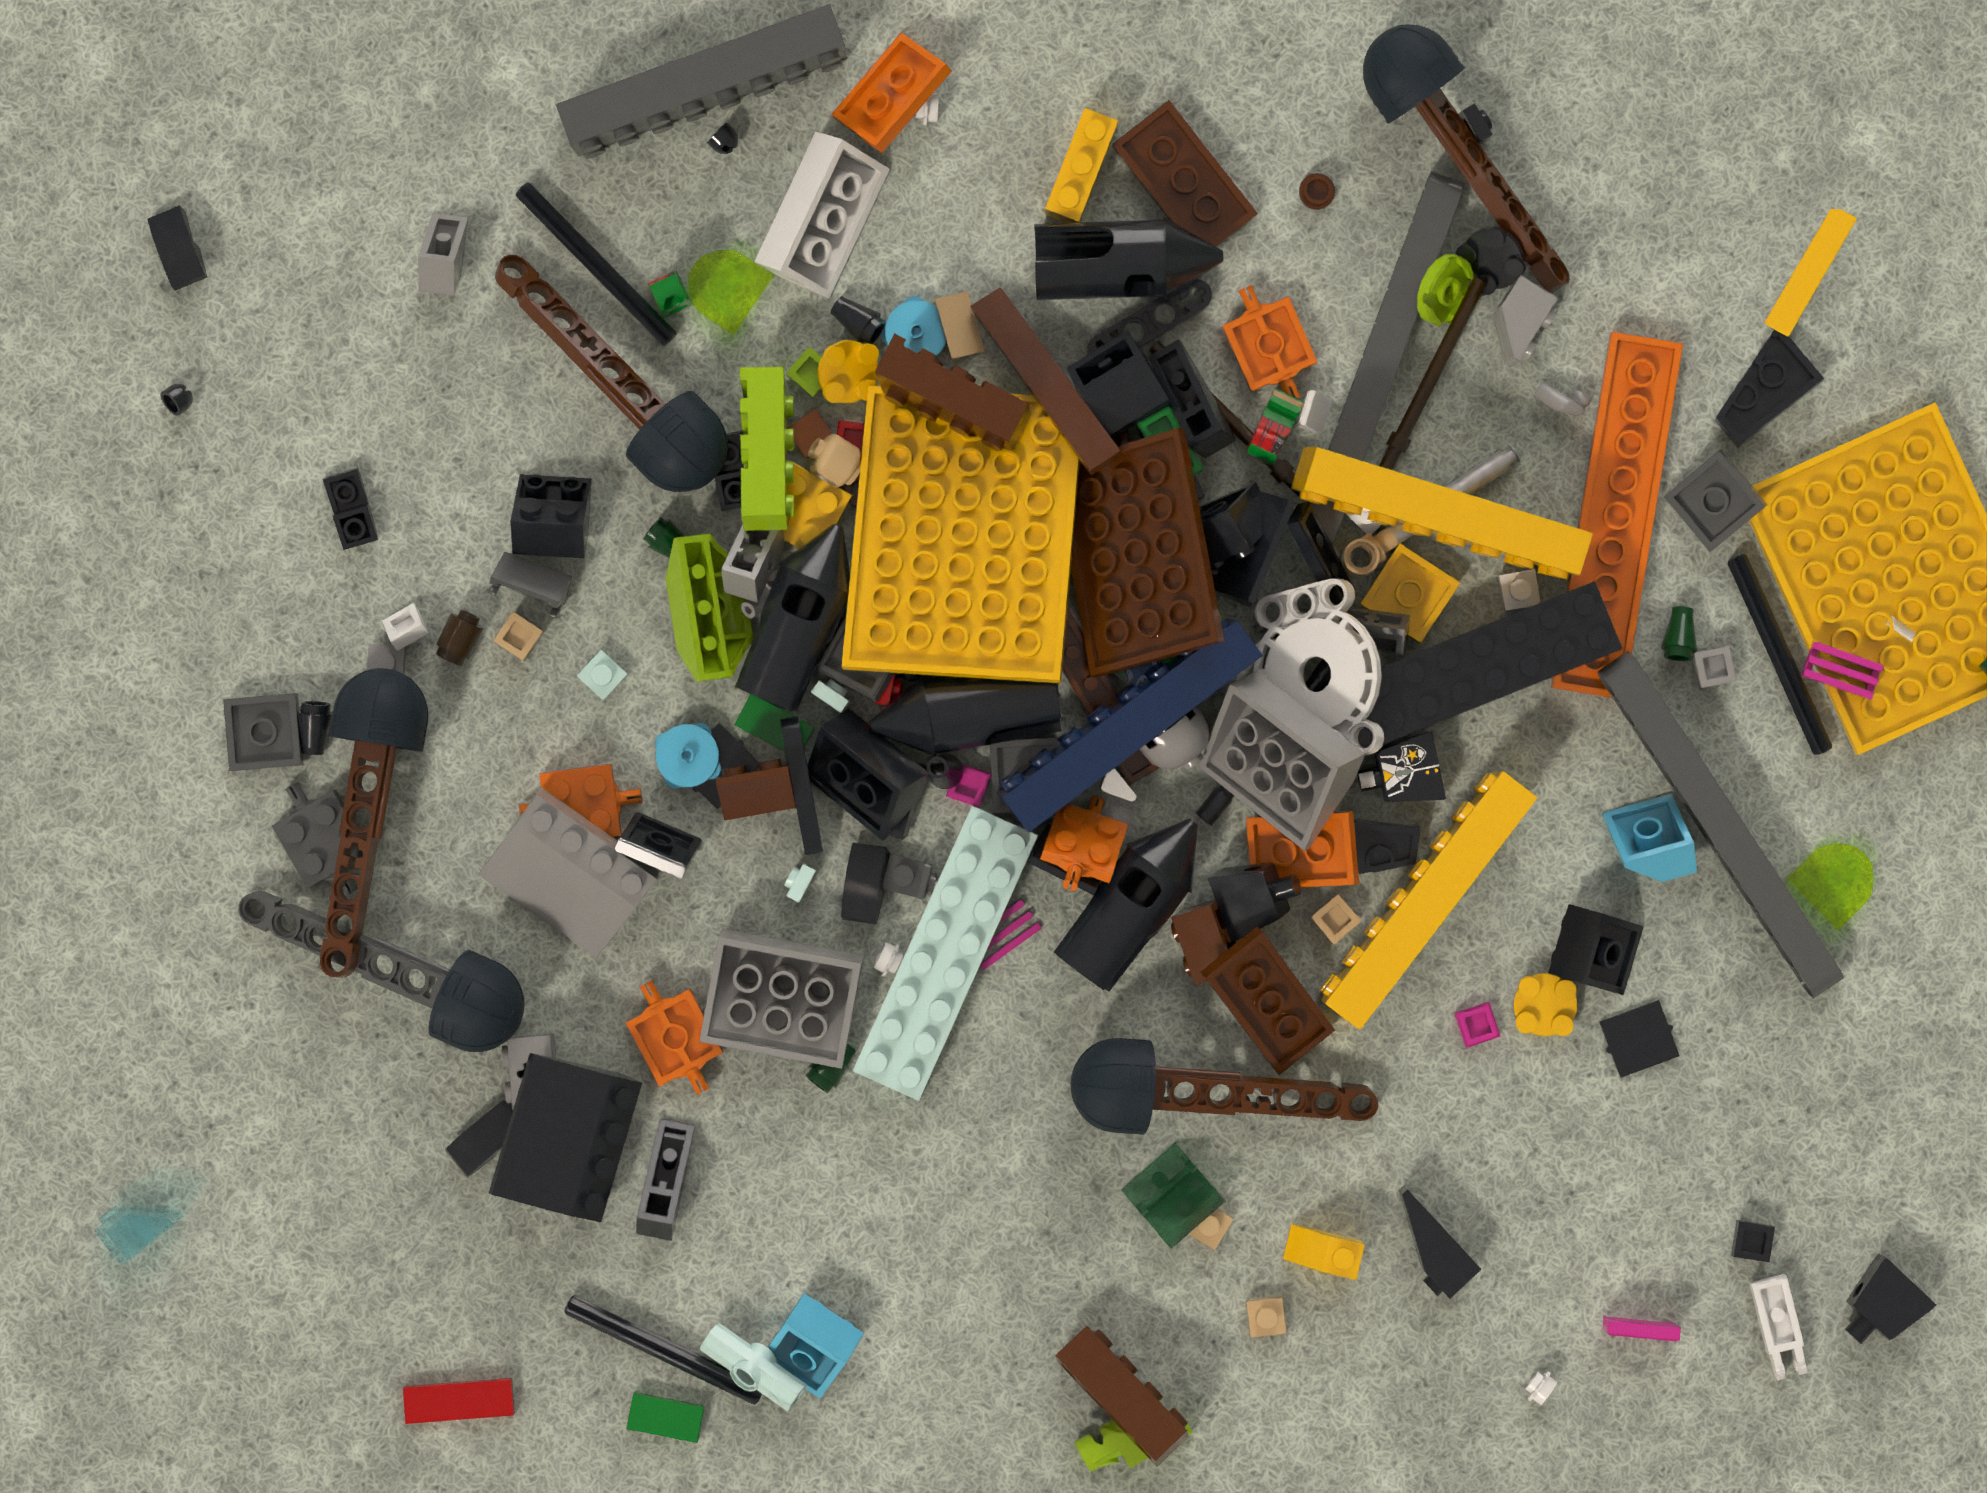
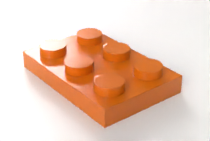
(891, 92)
(1326, 863)

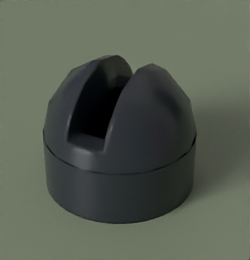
(724, 140)
(176, 398)

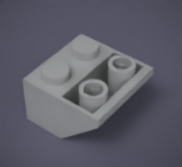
(1519, 317)

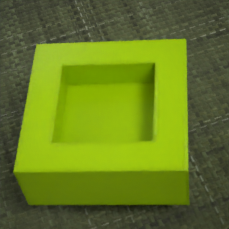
(805, 372)

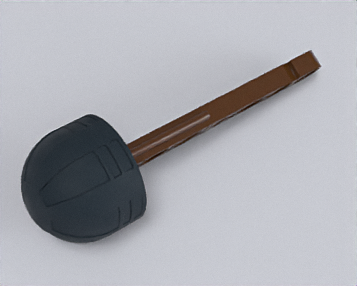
(1405, 72)
(677, 442)
(379, 713)
(1120, 1086)

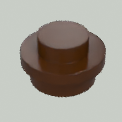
(1316, 191)

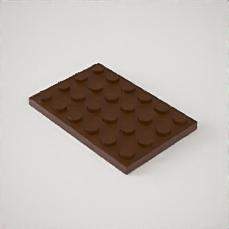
(1142, 558)

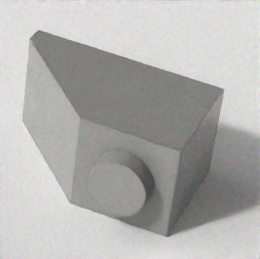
(442, 254)

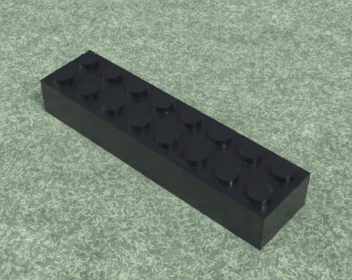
(1492, 662)

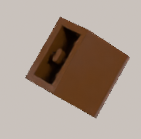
(755, 791)

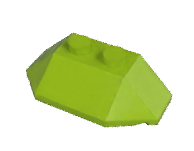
(705, 620)

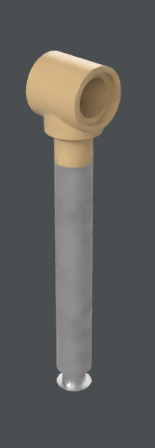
(1392, 536)

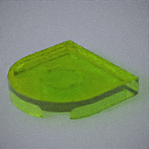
(726, 287)
(1835, 881)

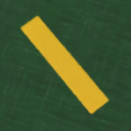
(1810, 271)

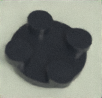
(1494, 257)

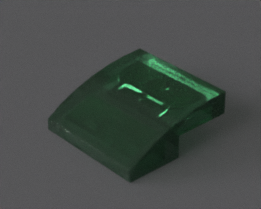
(1173, 1195)

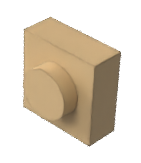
(518, 636)
(1335, 919)
(1212, 1229)
(1266, 1317)

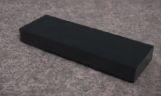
(1317, 548)

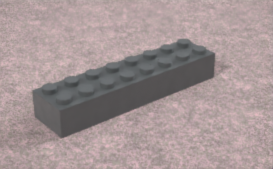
(703, 82)

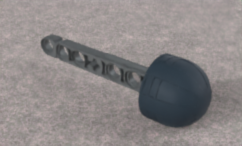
(472, 1003)

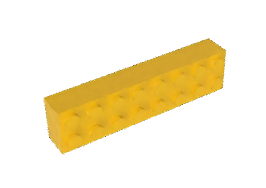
(1440, 510)
(1428, 897)

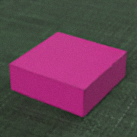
(971, 787)
(1477, 1024)

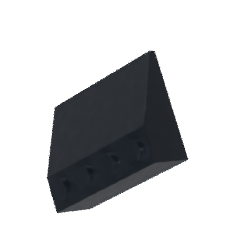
(565, 1137)

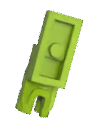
(1114, 1445)

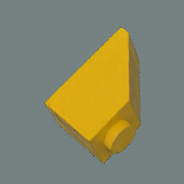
(1324, 1251)

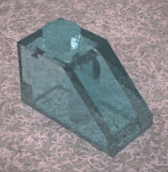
(134, 1228)

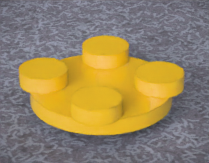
(848, 371)
(1545, 1005)

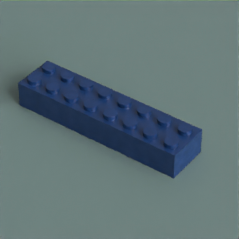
(1124, 726)

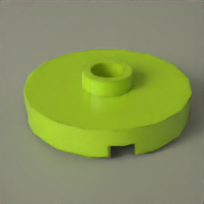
(1443, 289)

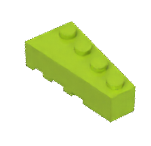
(765, 449)

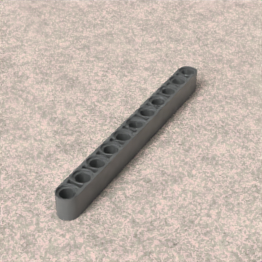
(1391, 330)
(1720, 824)

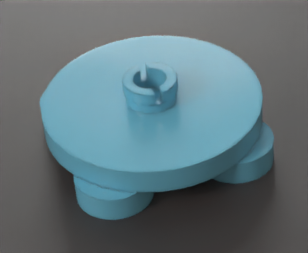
(918, 324)
(687, 755)

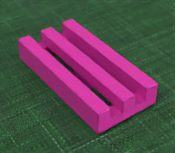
(1871, 680)
(1009, 929)
(1641, 1329)

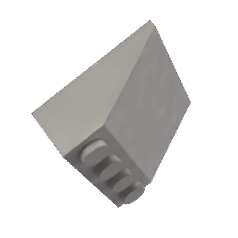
(1279, 758)
(568, 873)
(781, 998)

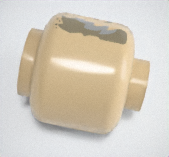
(835, 460)

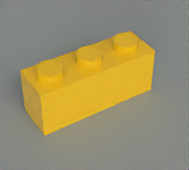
(1081, 167)

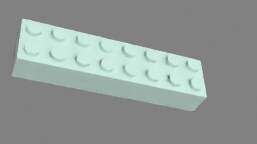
(945, 953)

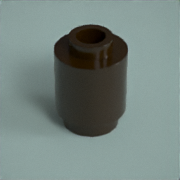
(459, 637)

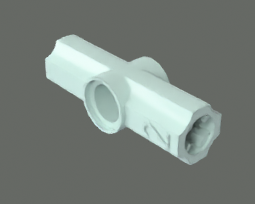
(753, 1367)

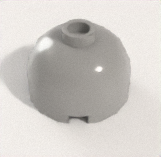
(1179, 743)

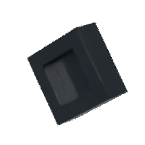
(1477, 122)
(1753, 1241)

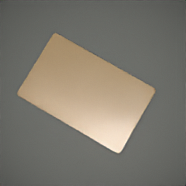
(959, 325)

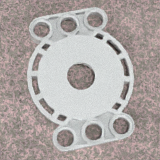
(1319, 633)

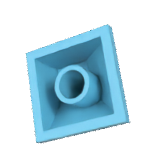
(1652, 838)

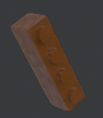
(1122, 1396)

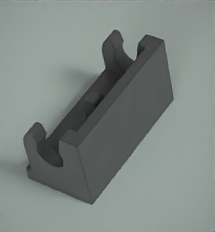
(531, 580)
(1385, 628)

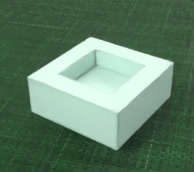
(602, 675)
(832, 694)
(799, 881)

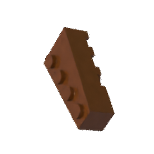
(951, 396)

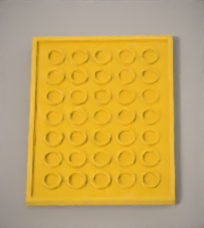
(1880, 535)
(960, 549)

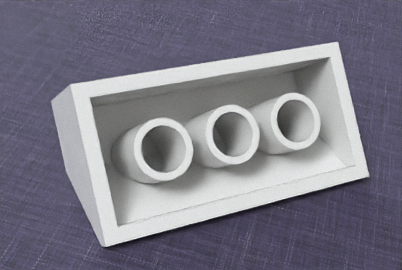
(822, 214)

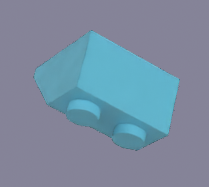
(814, 1344)

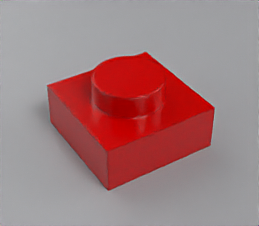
(892, 691)

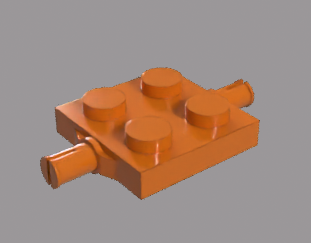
(1269, 343)
(591, 794)
(1084, 842)
(670, 1037)

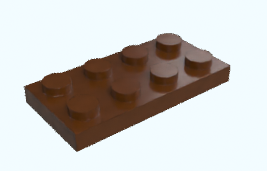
(1184, 176)
(1267, 1000)

